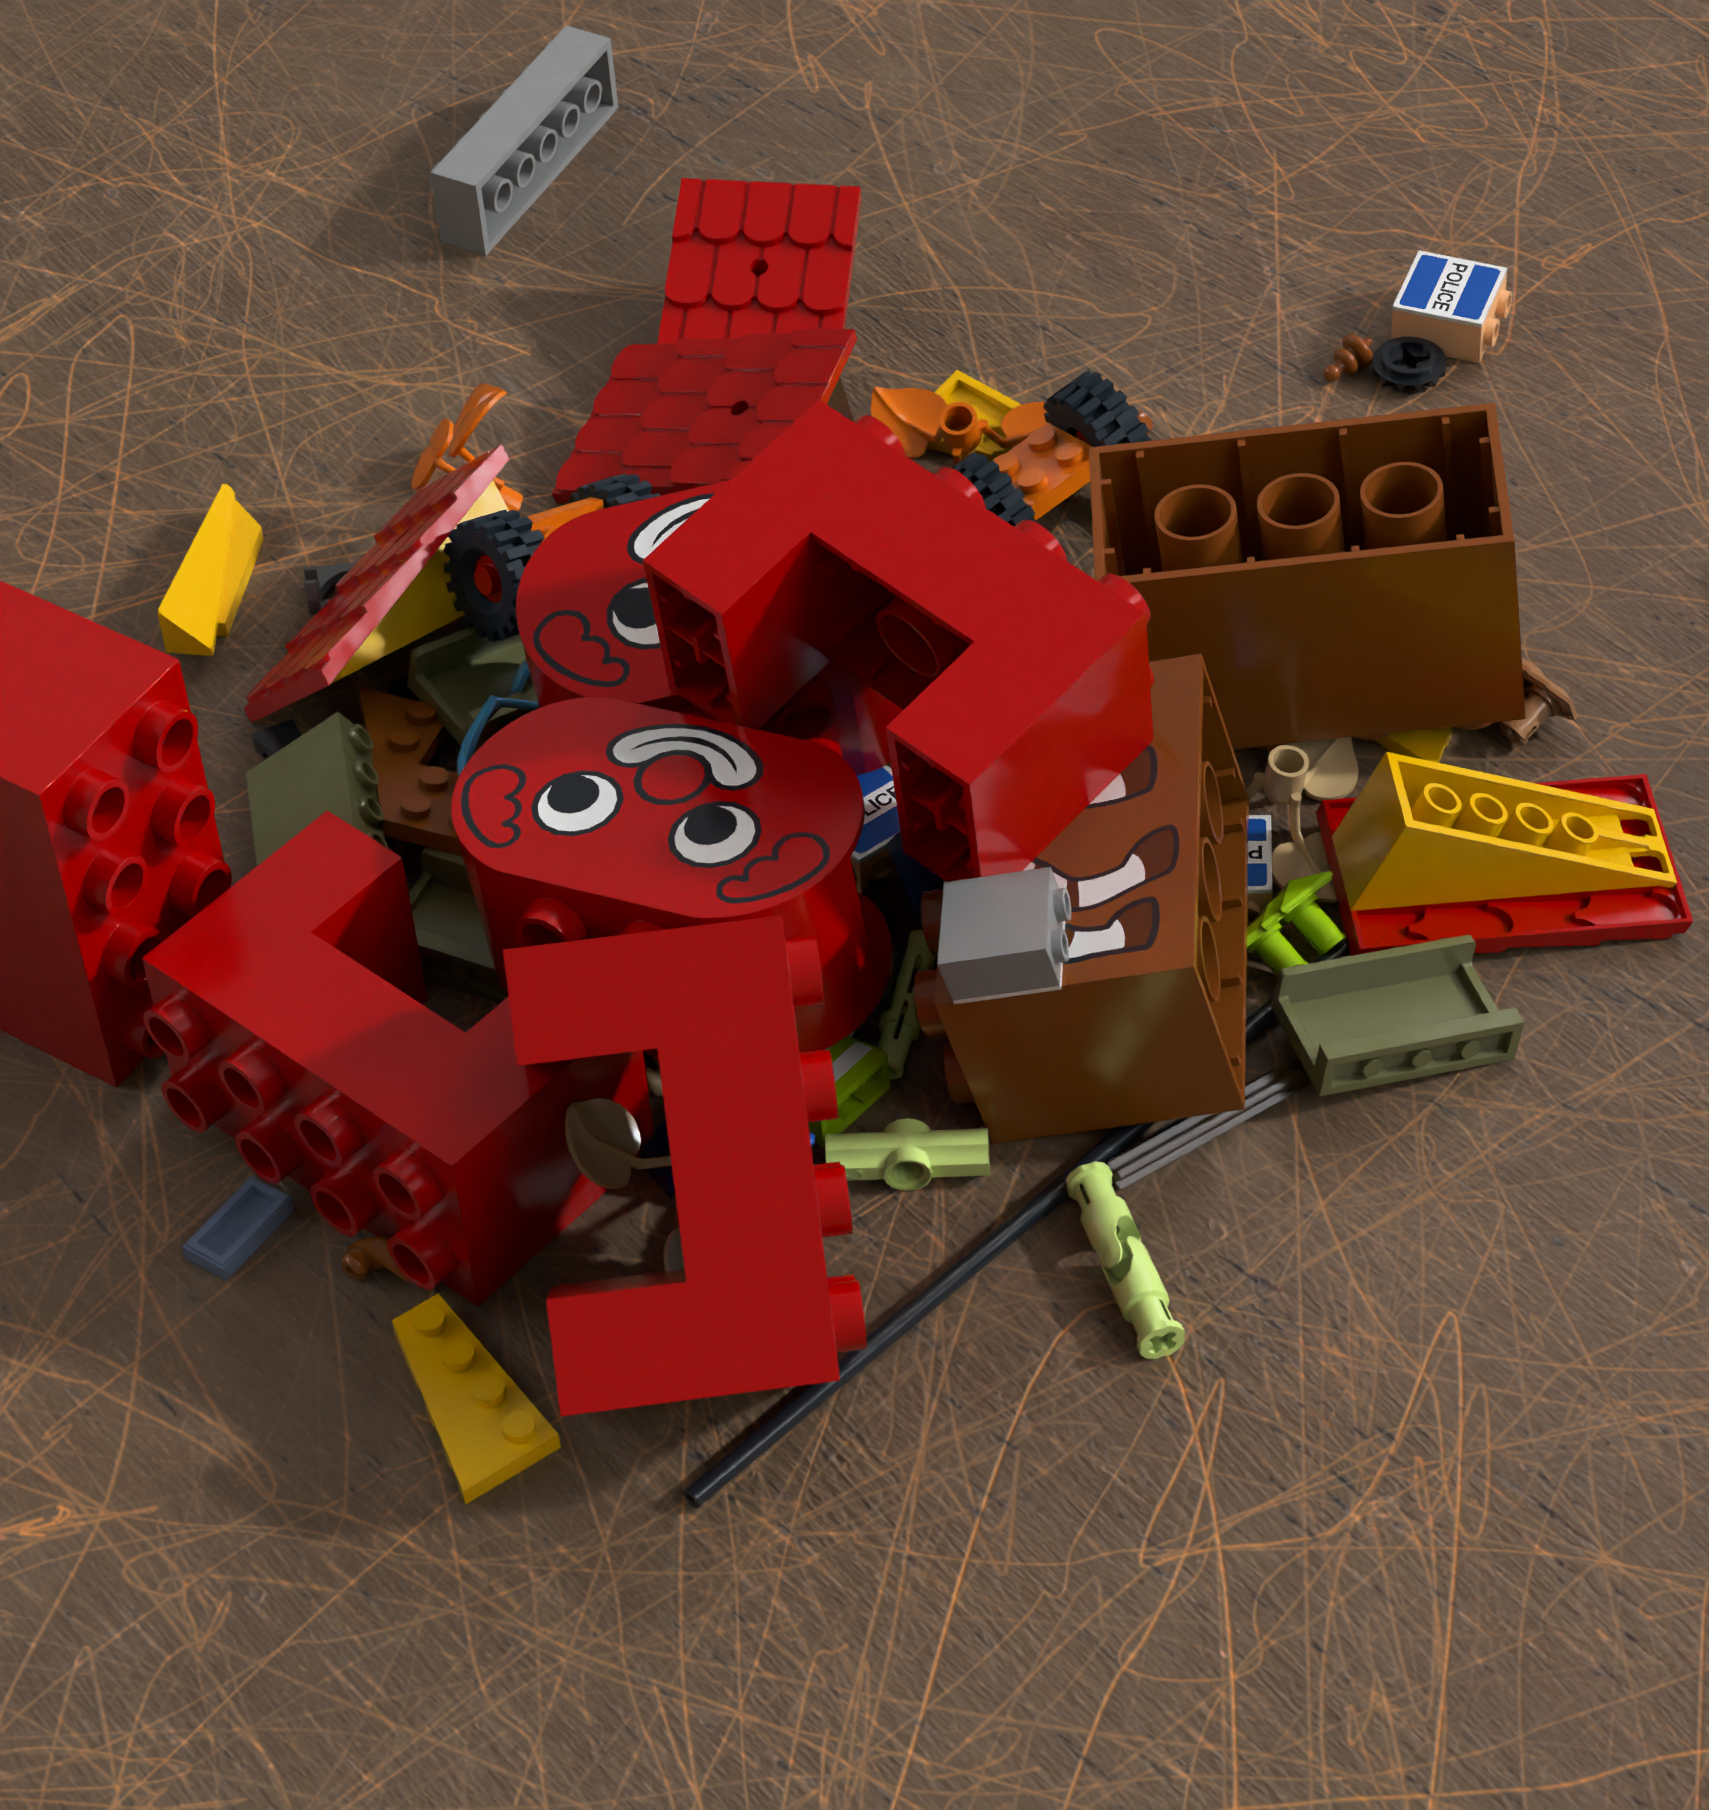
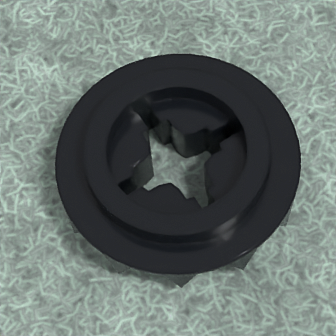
(1423, 355)

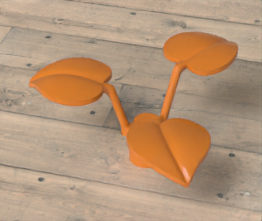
(473, 411)
(925, 418)

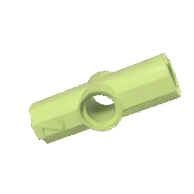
(910, 1154)

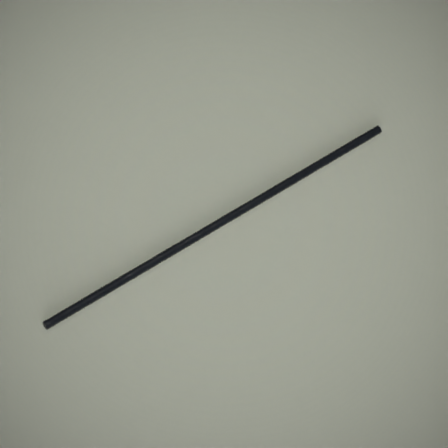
(937, 1292)

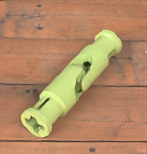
(1125, 1260)

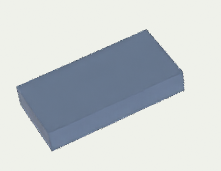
(238, 1228)

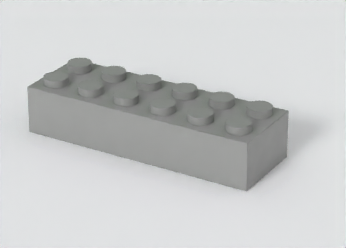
(524, 140)

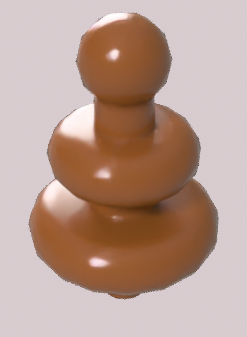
(1355, 353)

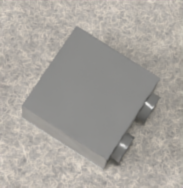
(1003, 935)

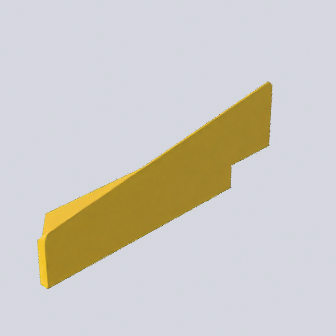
(211, 578)

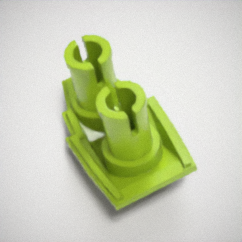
(1298, 906)

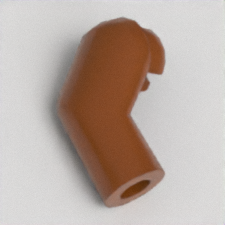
(369, 1255)

